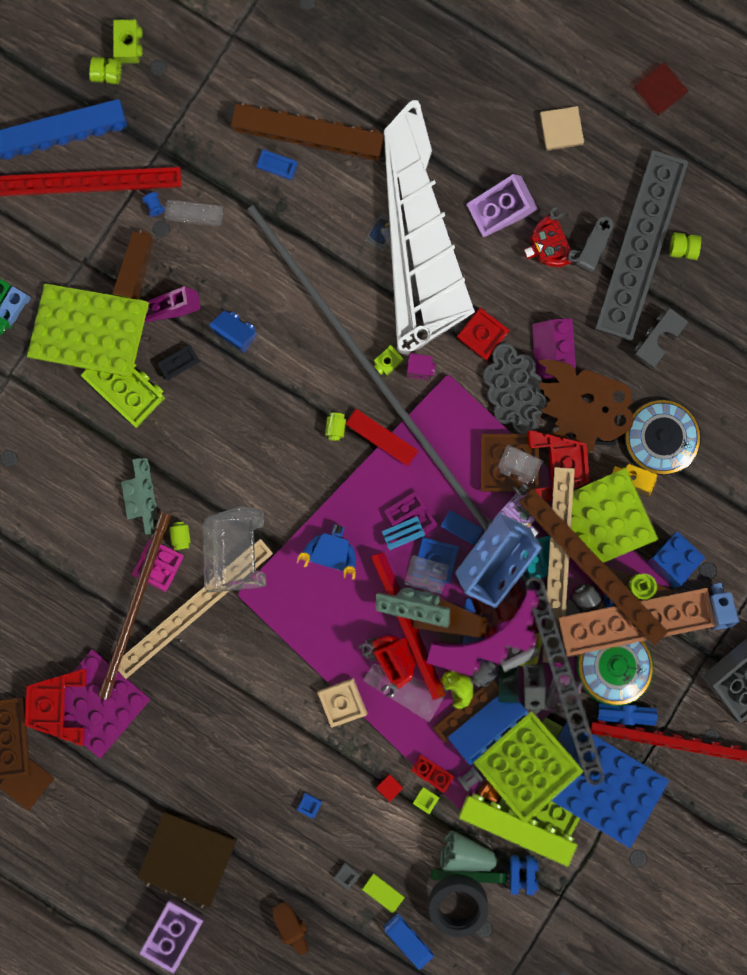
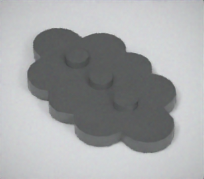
(514, 388)

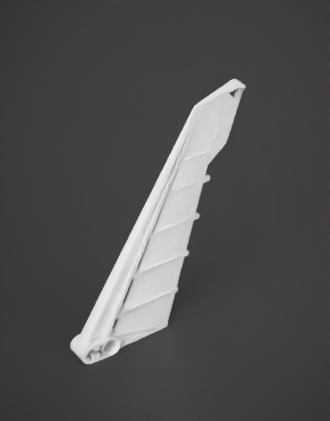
(436, 269)

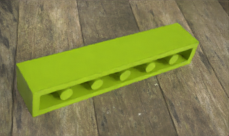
(510, 826)

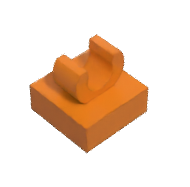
(489, 792)

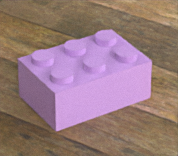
(172, 935)

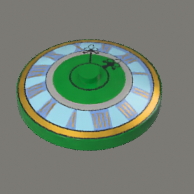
(616, 673)

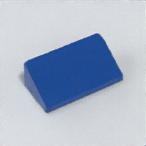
(461, 527)

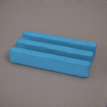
(399, 527)

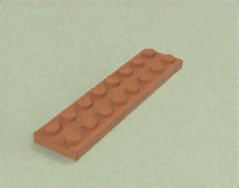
(611, 628)

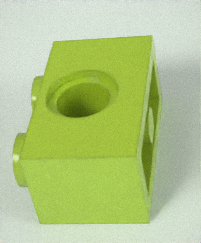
(127, 30)

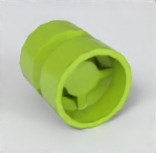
(105, 70)
(685, 246)
(642, 586)

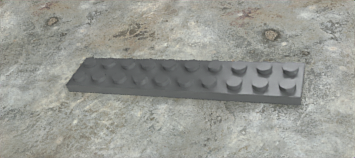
(641, 245)

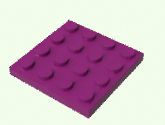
(102, 718)

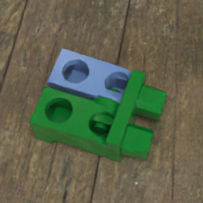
(11, 304)

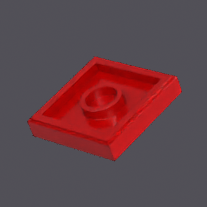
(483, 333)

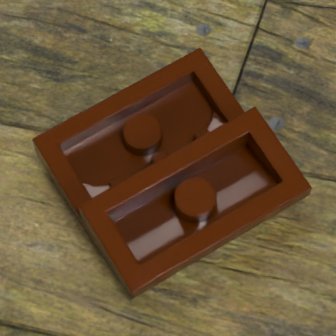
(27, 789)

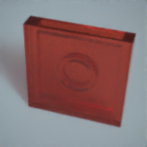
(661, 89)

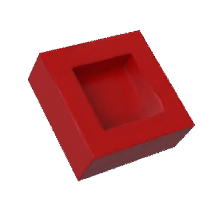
(389, 787)

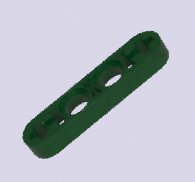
(491, 876)

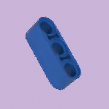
(408, 941)

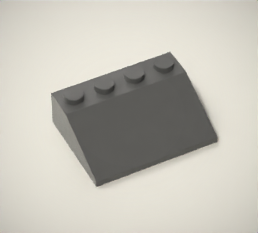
(729, 681)

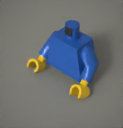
(331, 552)

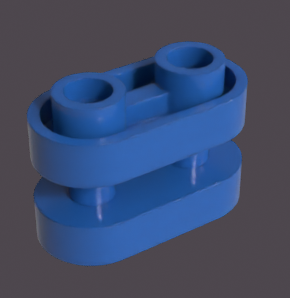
(530, 883)

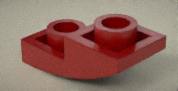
(432, 773)

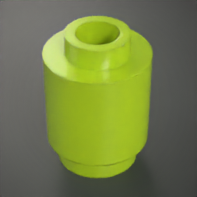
(335, 426)
(180, 536)

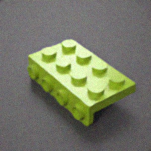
(129, 395)

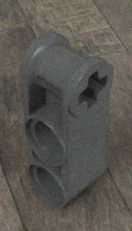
(595, 244)

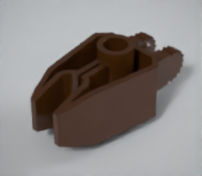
(290, 927)

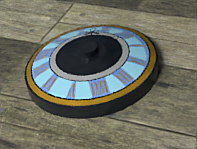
(663, 437)

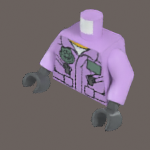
(516, 511)

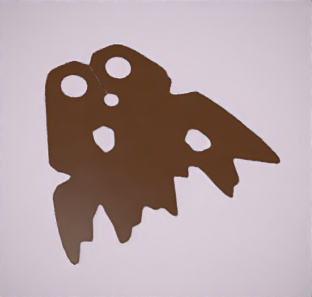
(581, 417)

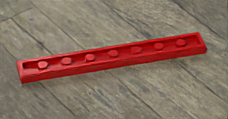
(411, 634)

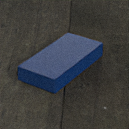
(277, 164)

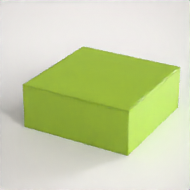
(426, 800)

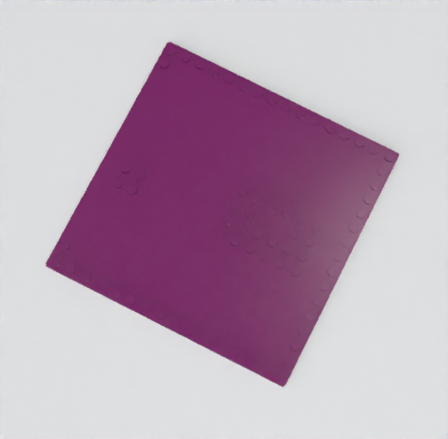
(331, 615)

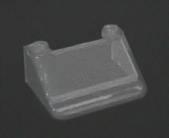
(231, 551)

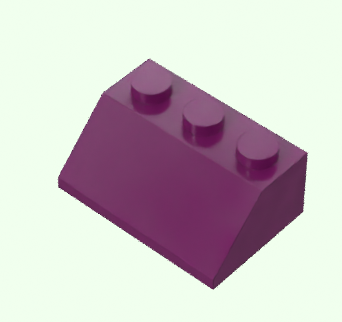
(553, 342)

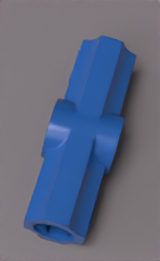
(627, 714)

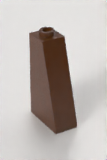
(134, 265)
(461, 620)

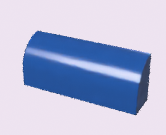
(486, 728)

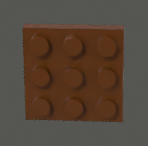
(491, 452)

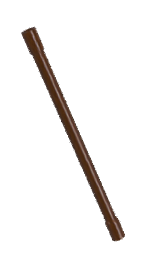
(108, 682)

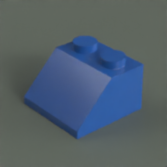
(234, 331)

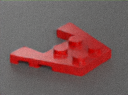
(562, 454)
(47, 706)

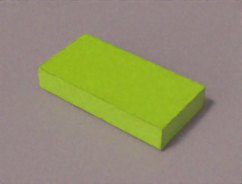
(383, 893)

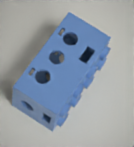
(493, 560)

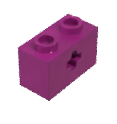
(420, 367)

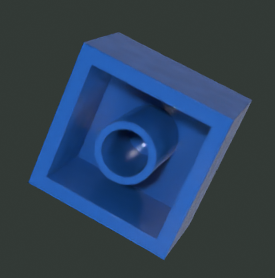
(675, 560)

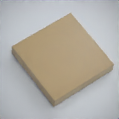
(562, 128)
(342, 702)

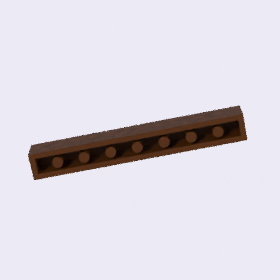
(307, 132)

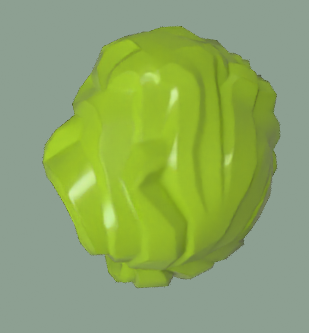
(460, 687)

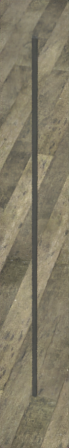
(377, 379)

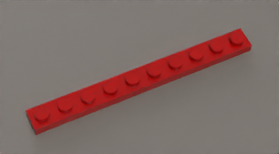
(90, 181)
(674, 742)

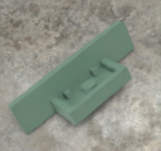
(140, 497)
(414, 605)

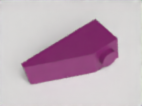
(173, 304)

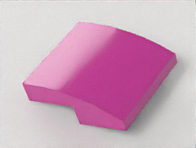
(164, 567)

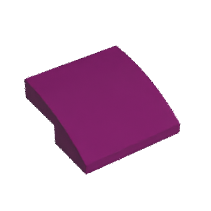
(409, 508)

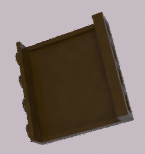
(187, 859)

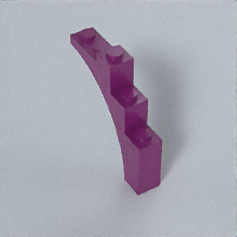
(464, 657)

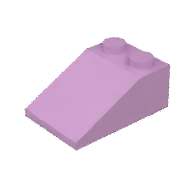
(502, 205)

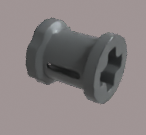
(467, 784)

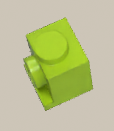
(393, 355)

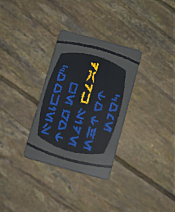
(375, 236)

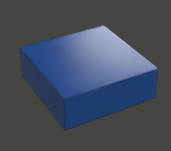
(309, 805)

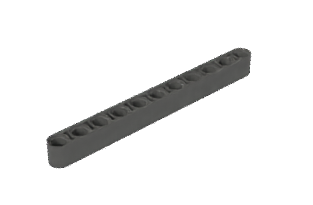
(570, 688)

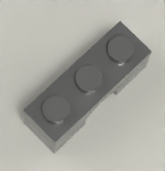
(668, 324)

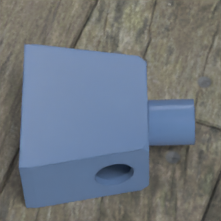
(724, 615)

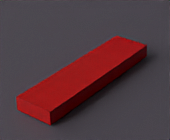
(382, 437)

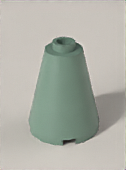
(465, 855)

